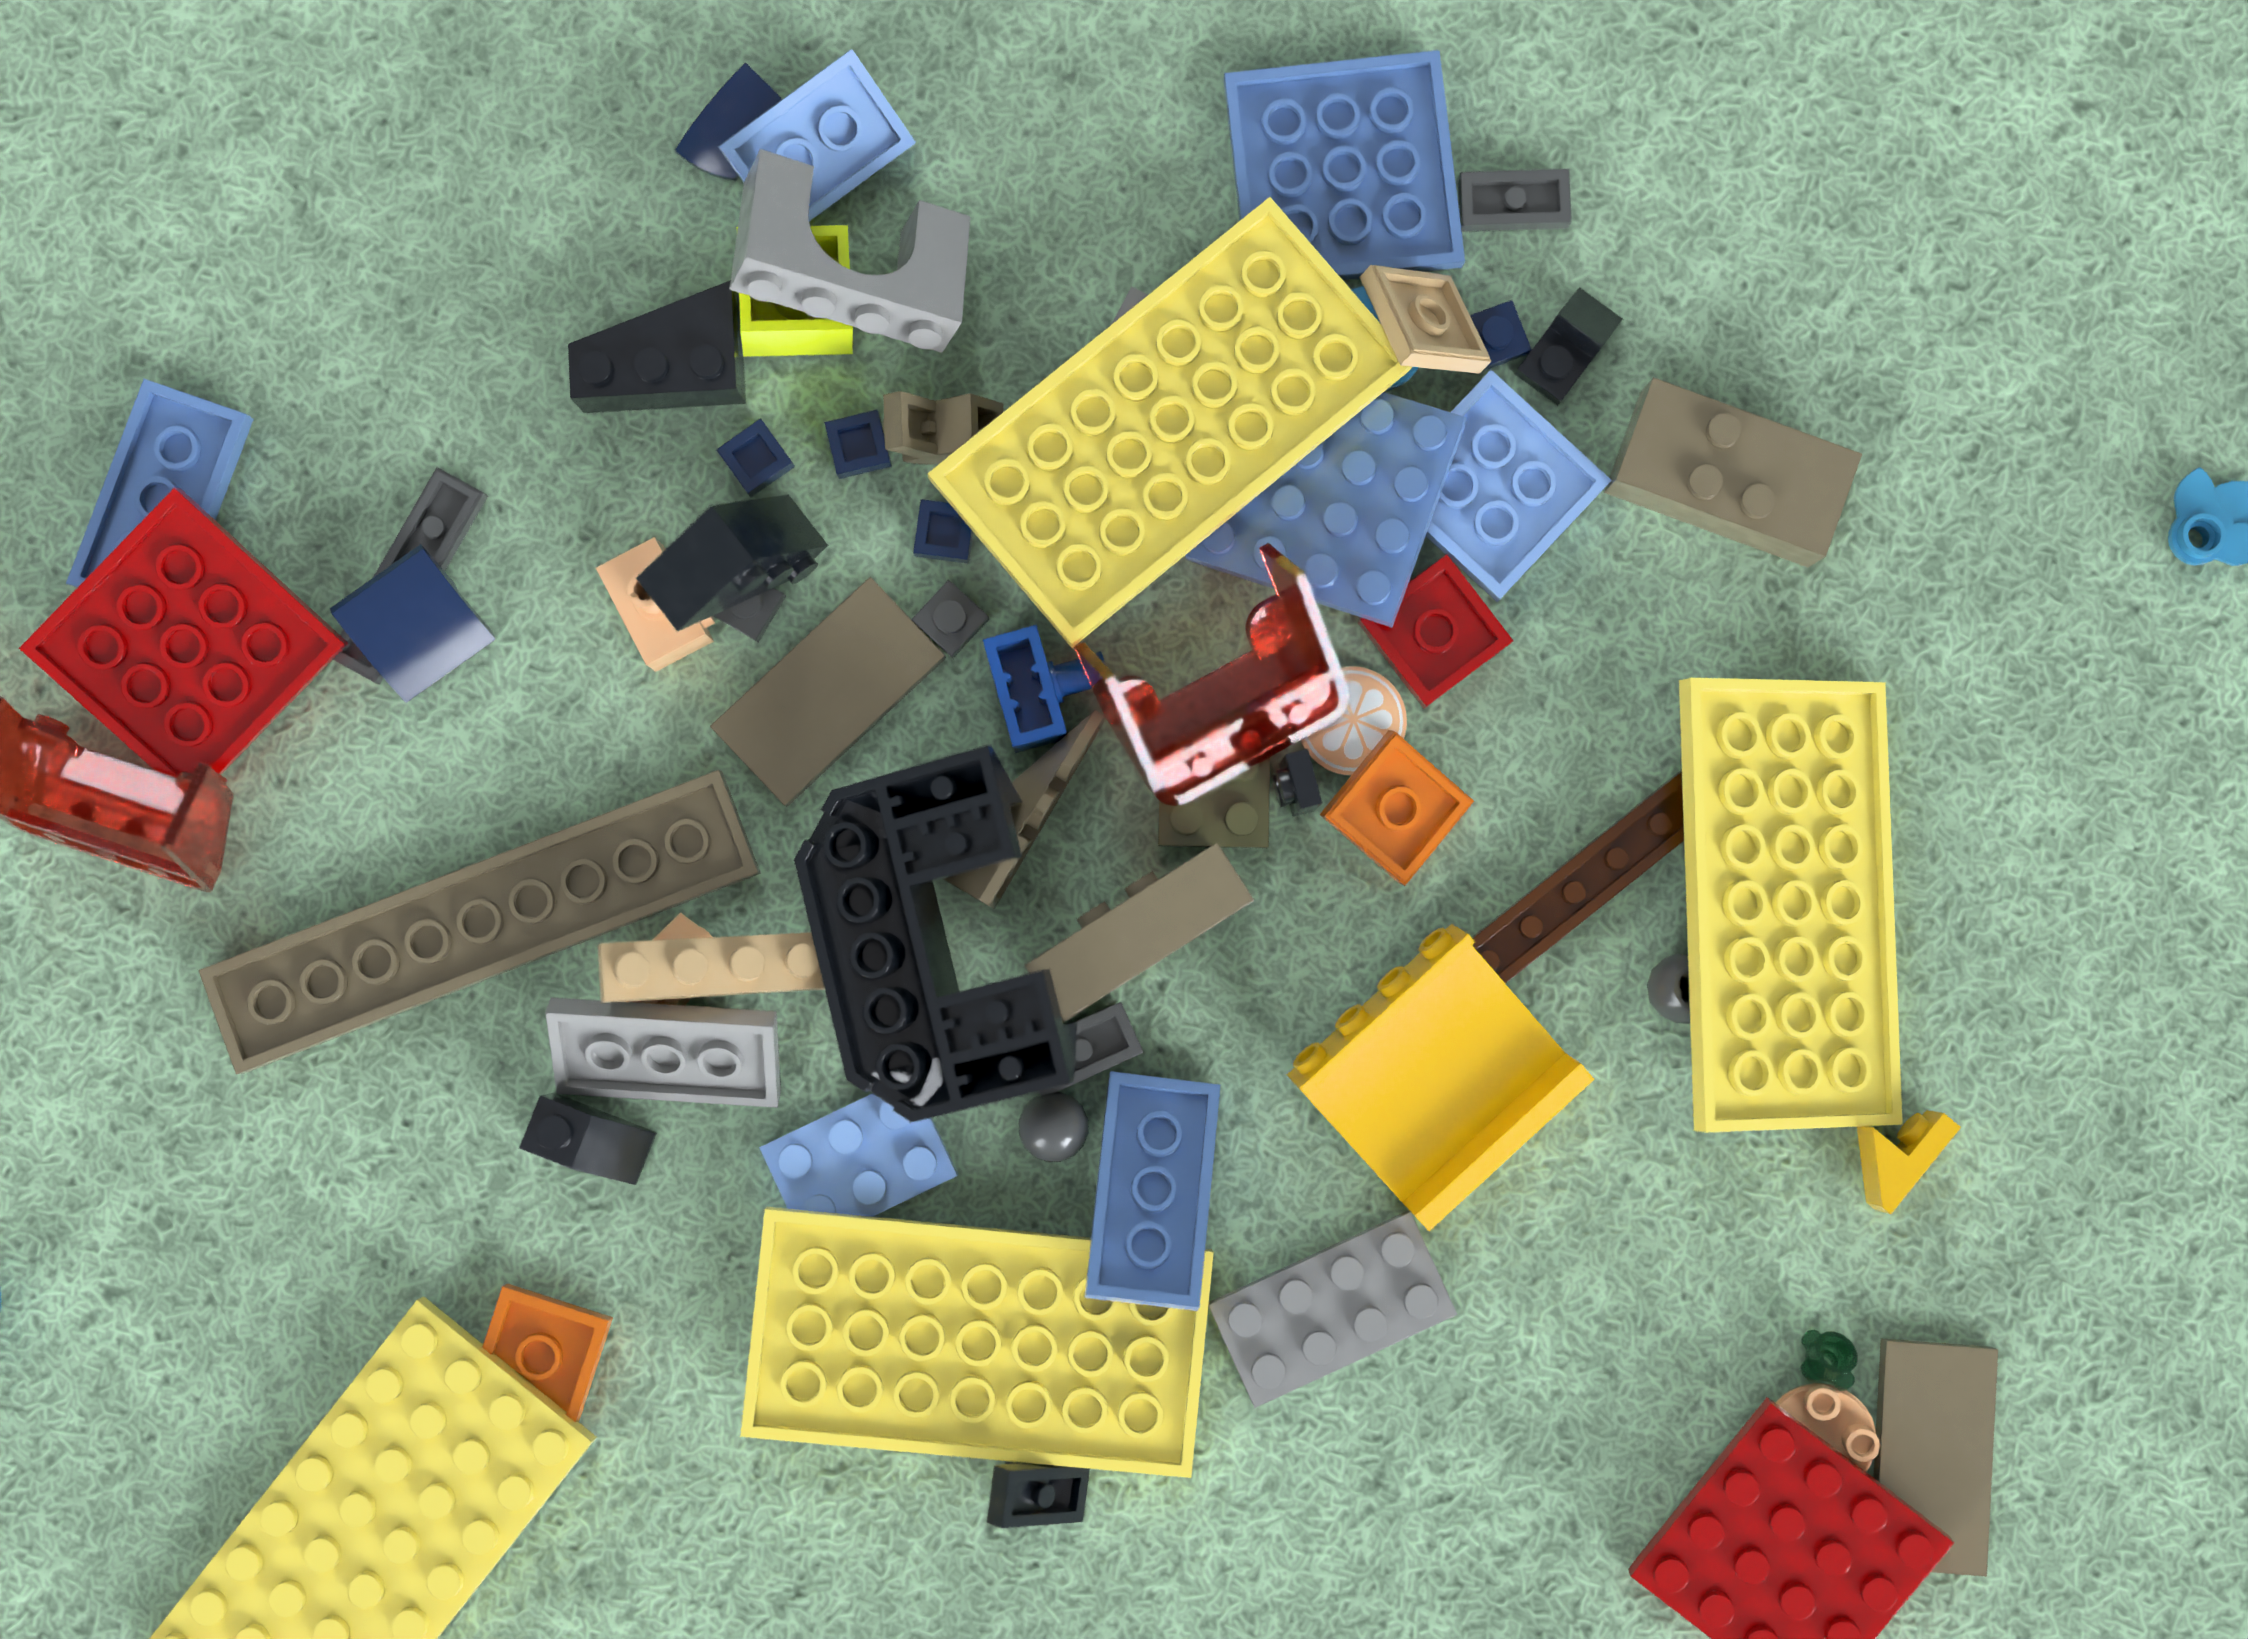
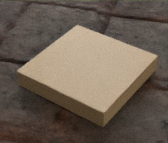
(1425, 319)

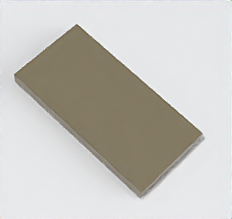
(828, 692)
(1940, 1440)

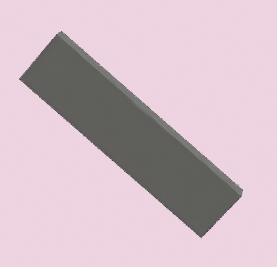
(438, 524)

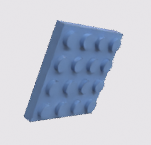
(1352, 158)
(1349, 509)

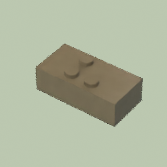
(1733, 473)
(1142, 929)

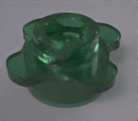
(1839, 1352)

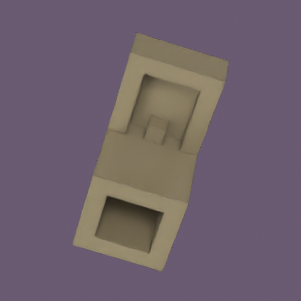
(931, 429)

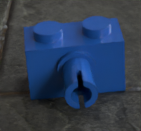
(1032, 687)

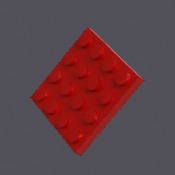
(183, 641)
(1788, 1541)

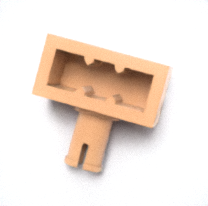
(646, 623)

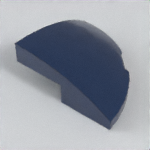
(730, 110)

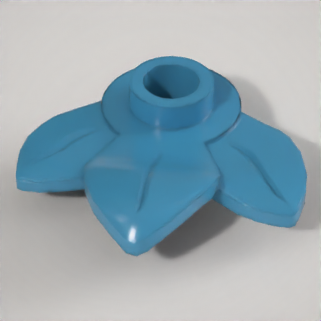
(2216, 514)

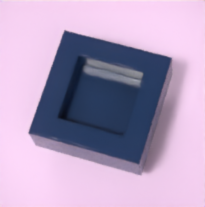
(1501, 333)
(857, 444)
(755, 458)
(942, 533)

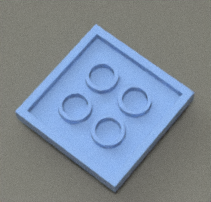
(1508, 488)

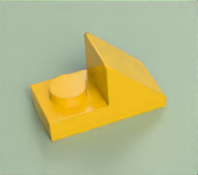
(1894, 1170)

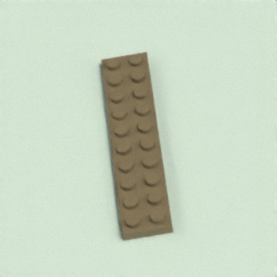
(479, 922)

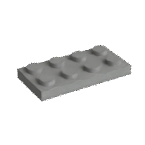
(664, 1052)
(1332, 1308)

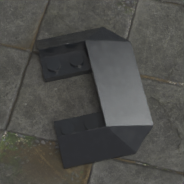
(887, 953)

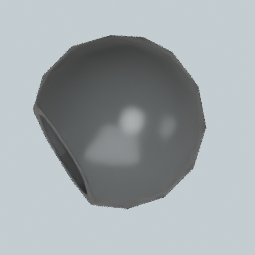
(1670, 988)
(1053, 1127)

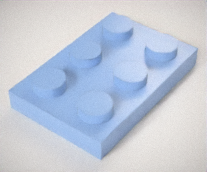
(829, 122)
(858, 1160)

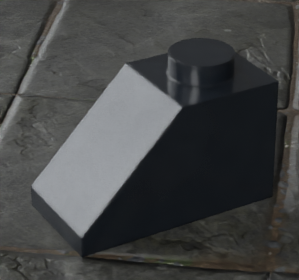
(587, 1139)

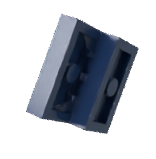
(412, 623)

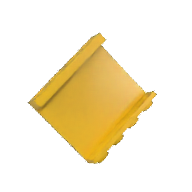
(1438, 1076)

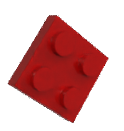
(1438, 632)

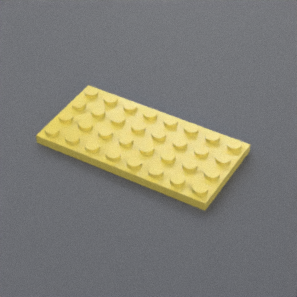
(1169, 421)
(1789, 904)
(964, 1347)
(390, 1499)

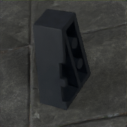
(664, 358)
(732, 557)

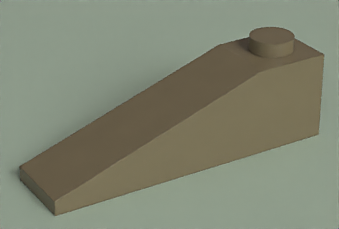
(1040, 791)

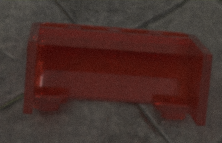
(1240, 710)
(112, 805)

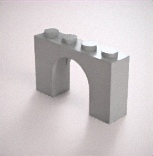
(785, 265)

